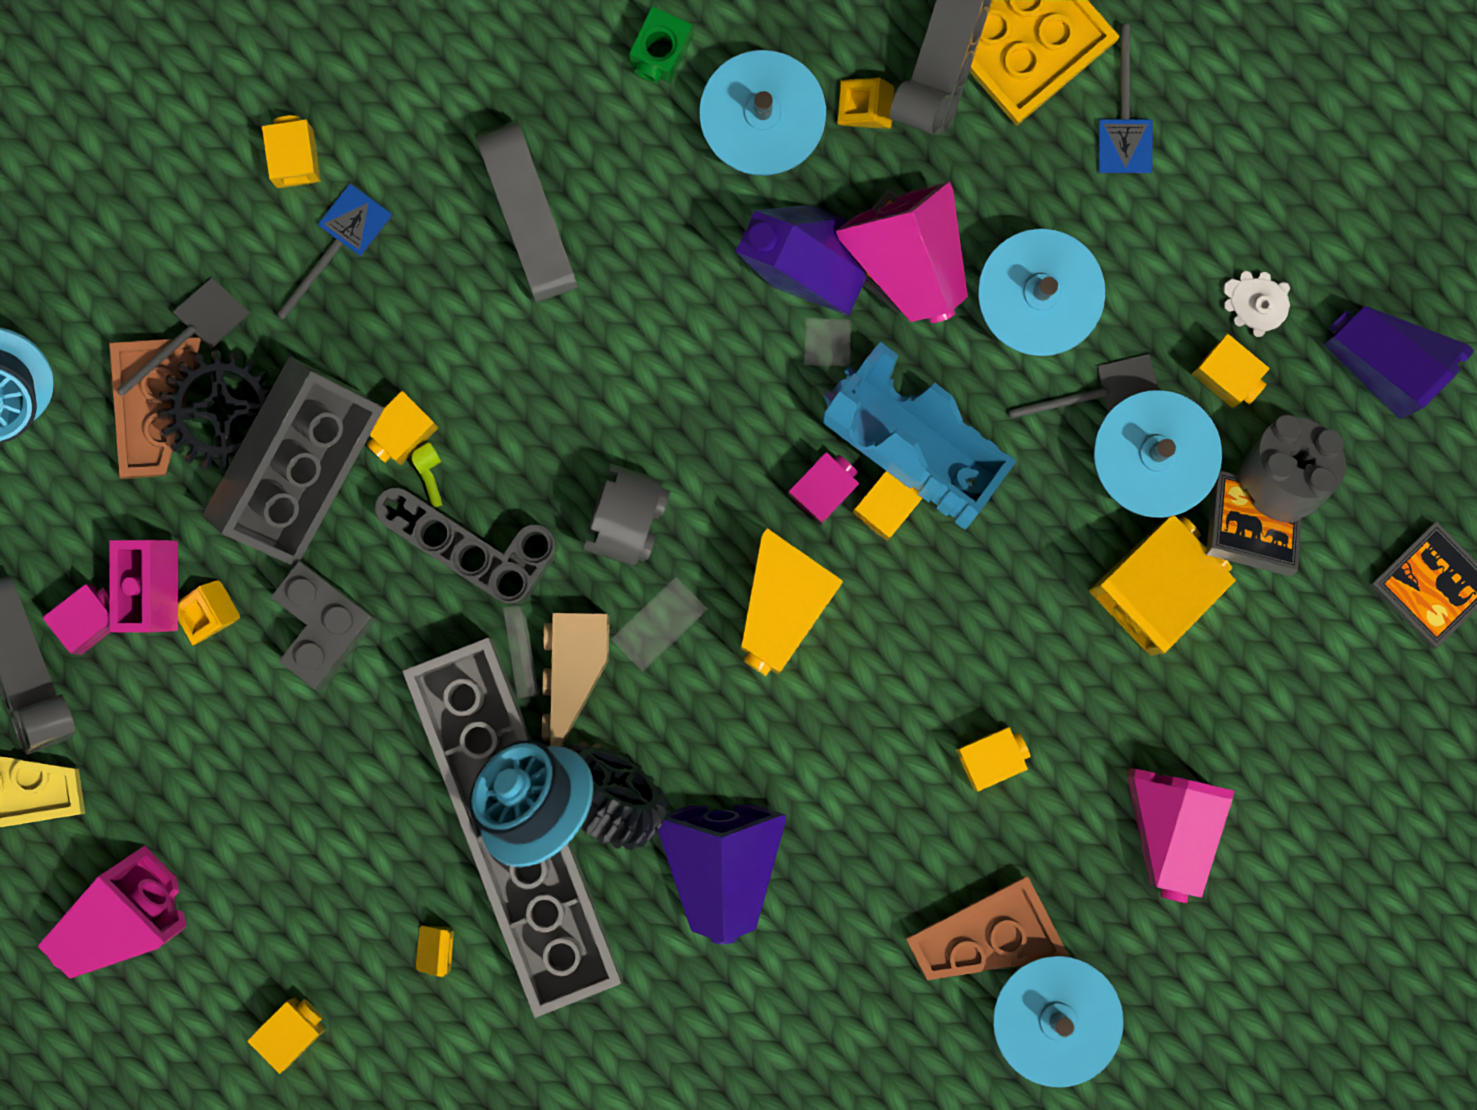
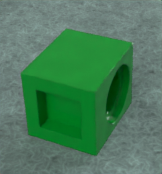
(660, 27)

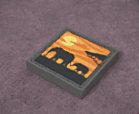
(1246, 535)
(1431, 585)

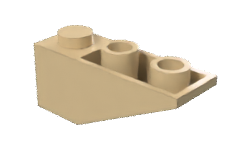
(578, 659)

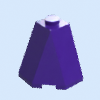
(802, 255)
(1396, 358)
(722, 865)

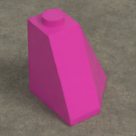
(912, 251)
(1178, 830)
(117, 917)

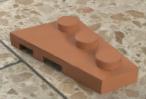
(138, 430)
(988, 934)

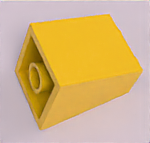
(1163, 585)
(784, 603)

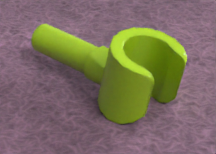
(424, 459)

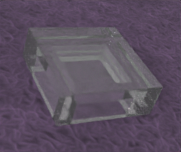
(827, 342)

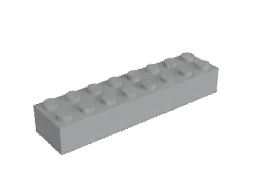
(541, 906)

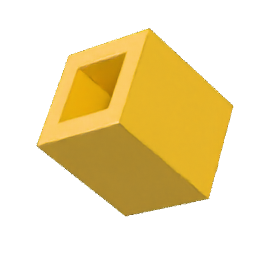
(291, 152)
(1232, 372)
(400, 430)
(887, 505)
(993, 758)
(288, 1033)

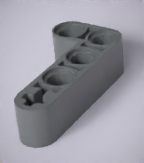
(942, 67)
(526, 210)
(461, 540)
(25, 685)

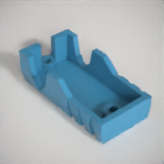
(917, 438)

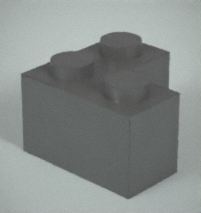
(333, 625)

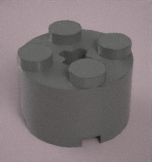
(1293, 468)
(625, 516)

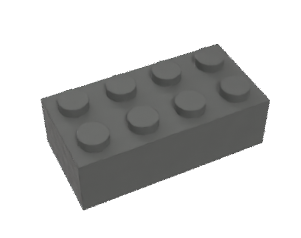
(292, 462)

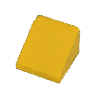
(865, 103)
(206, 611)
(435, 950)

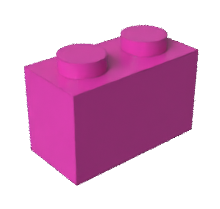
(143, 585)

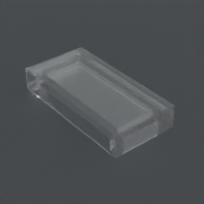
(659, 624)
(520, 652)

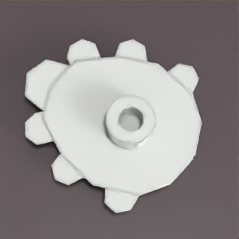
(1257, 302)

